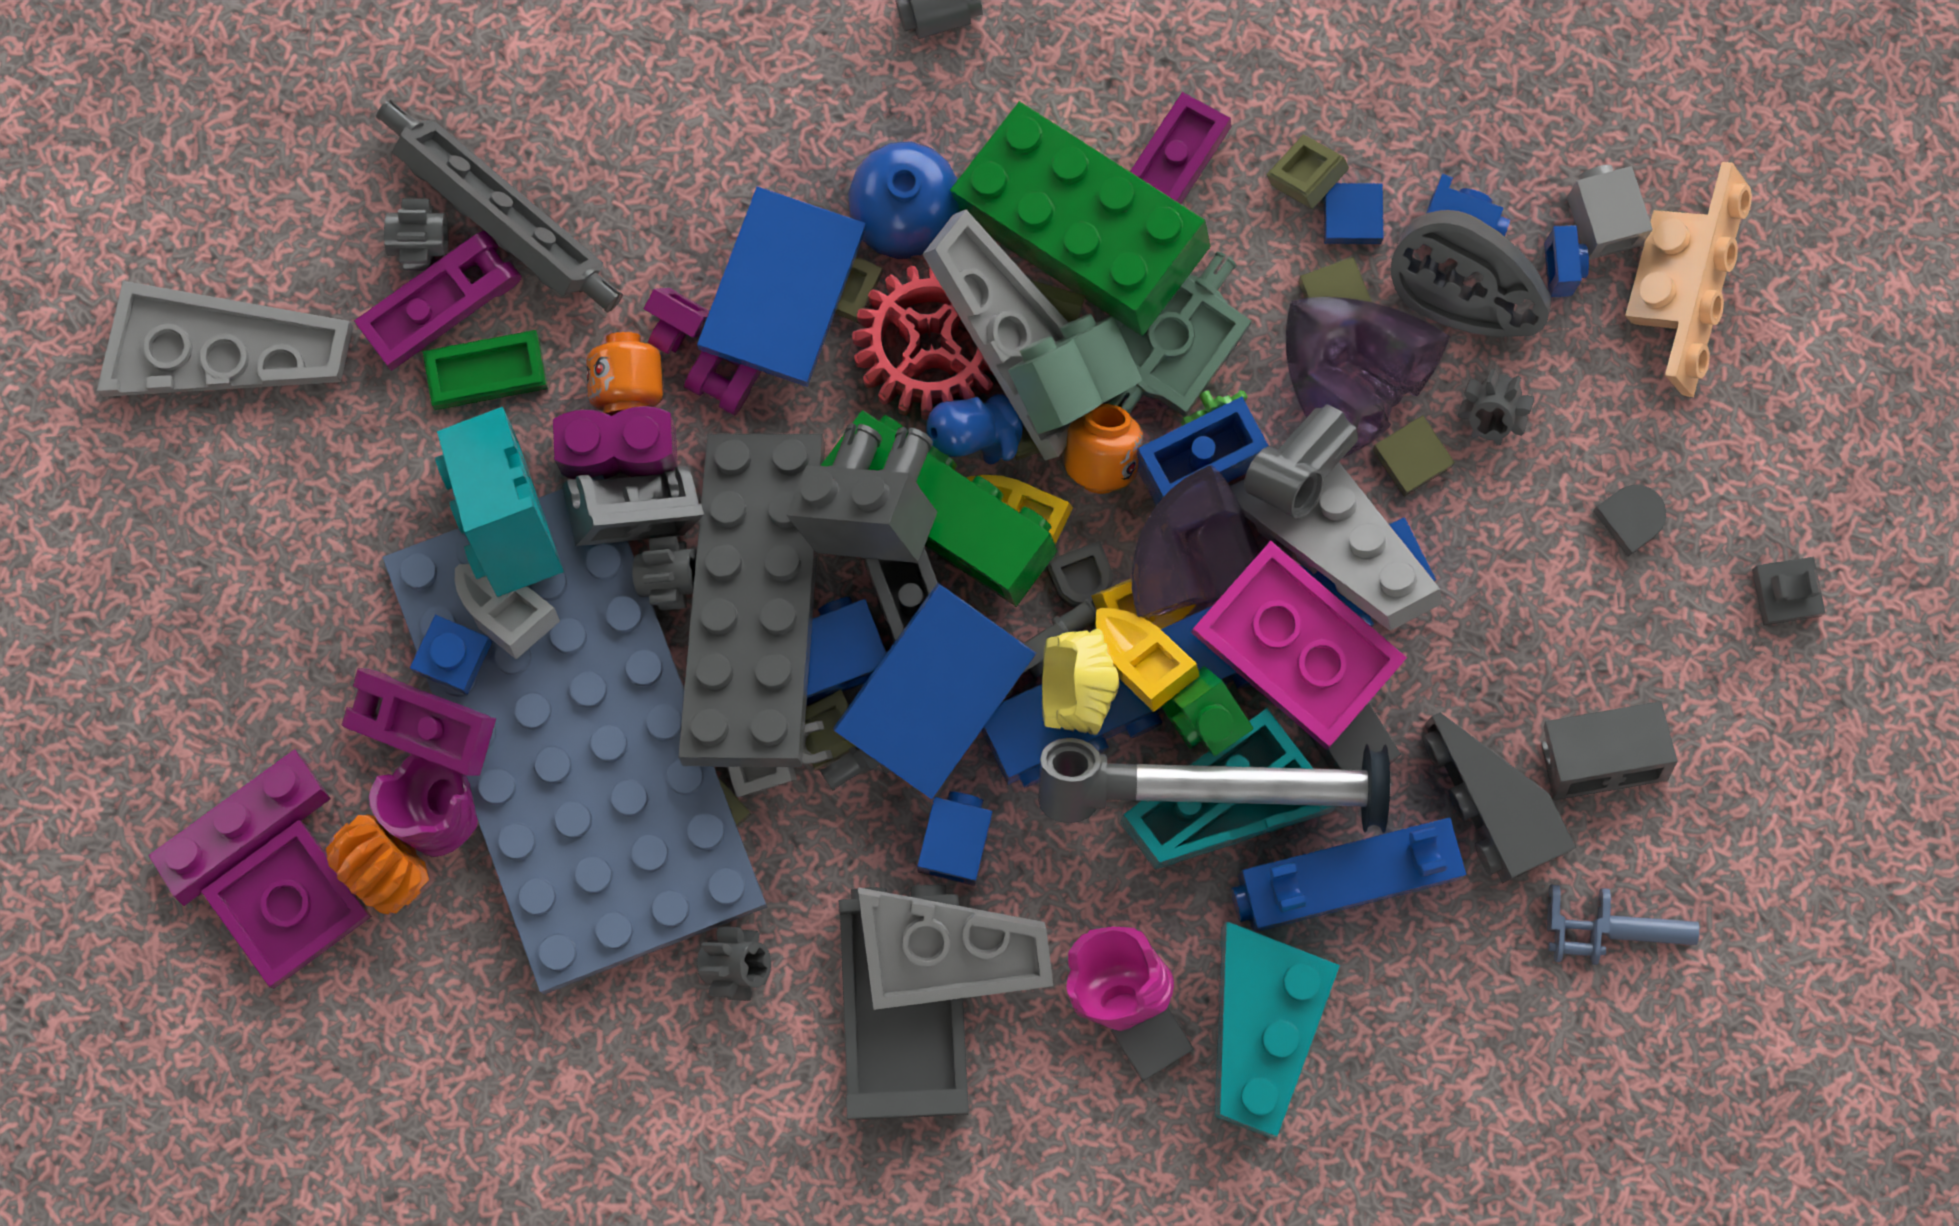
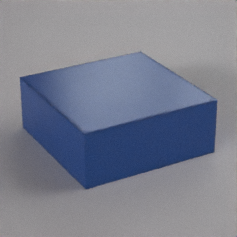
(1354, 214)

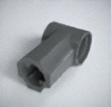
(1295, 472)

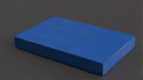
(781, 286)
(934, 691)

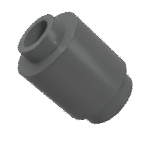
(936, 16)

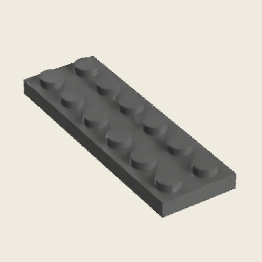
(750, 606)

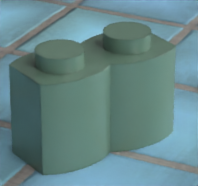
(1075, 373)

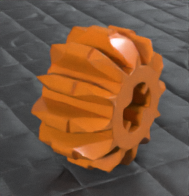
(376, 865)

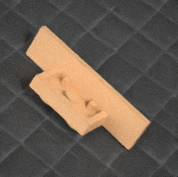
(1685, 273)

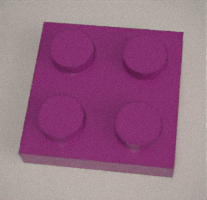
(285, 904)

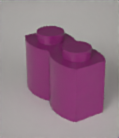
(629, 442)

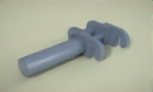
(1613, 927)

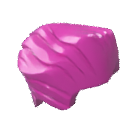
(1117, 978)

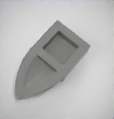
(510, 620)

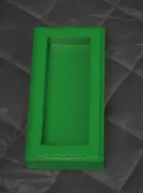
(485, 370)

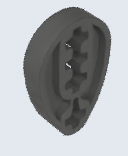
(1476, 248)

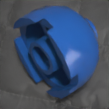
(902, 198)

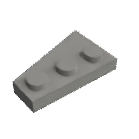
(948, 951)

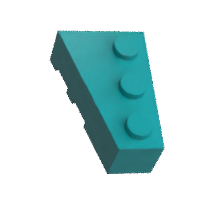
(496, 503)
(1183, 830)
(1265, 1025)

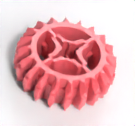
(916, 360)

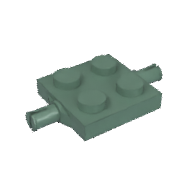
(1185, 342)

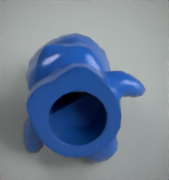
(971, 426)

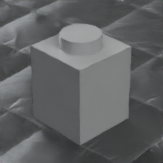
(1609, 210)

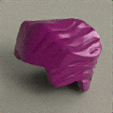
(425, 806)

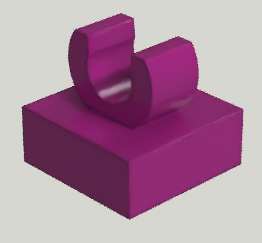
(677, 319)

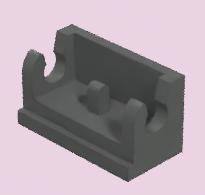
(631, 507)
(1608, 750)

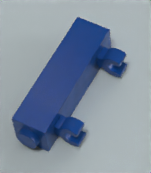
(1348, 875)

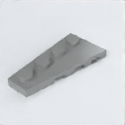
(202, 342)

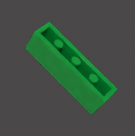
(972, 524)

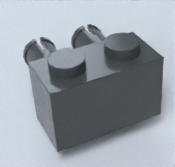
(865, 510)

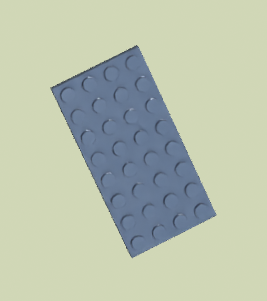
(582, 781)

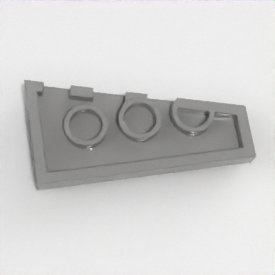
(997, 309)
(1352, 548)

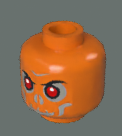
(624, 374)
(1103, 449)

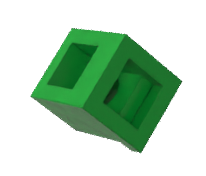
(1207, 714)

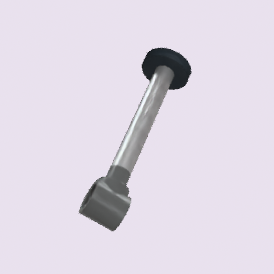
(1079, 781)

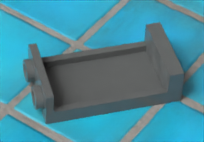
(902, 1056)

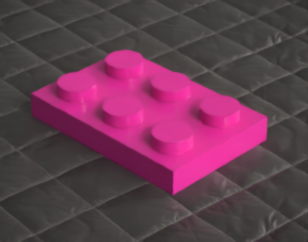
(1298, 645)

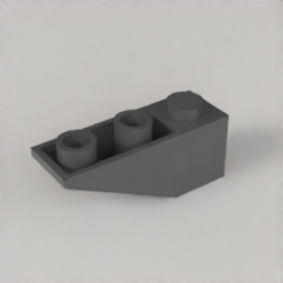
(1508, 810)

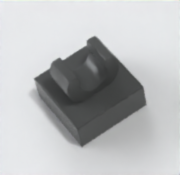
(1788, 591)

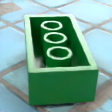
(1082, 218)

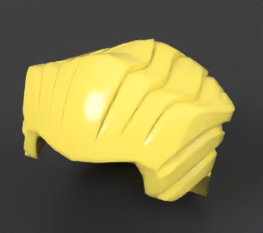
(1077, 681)

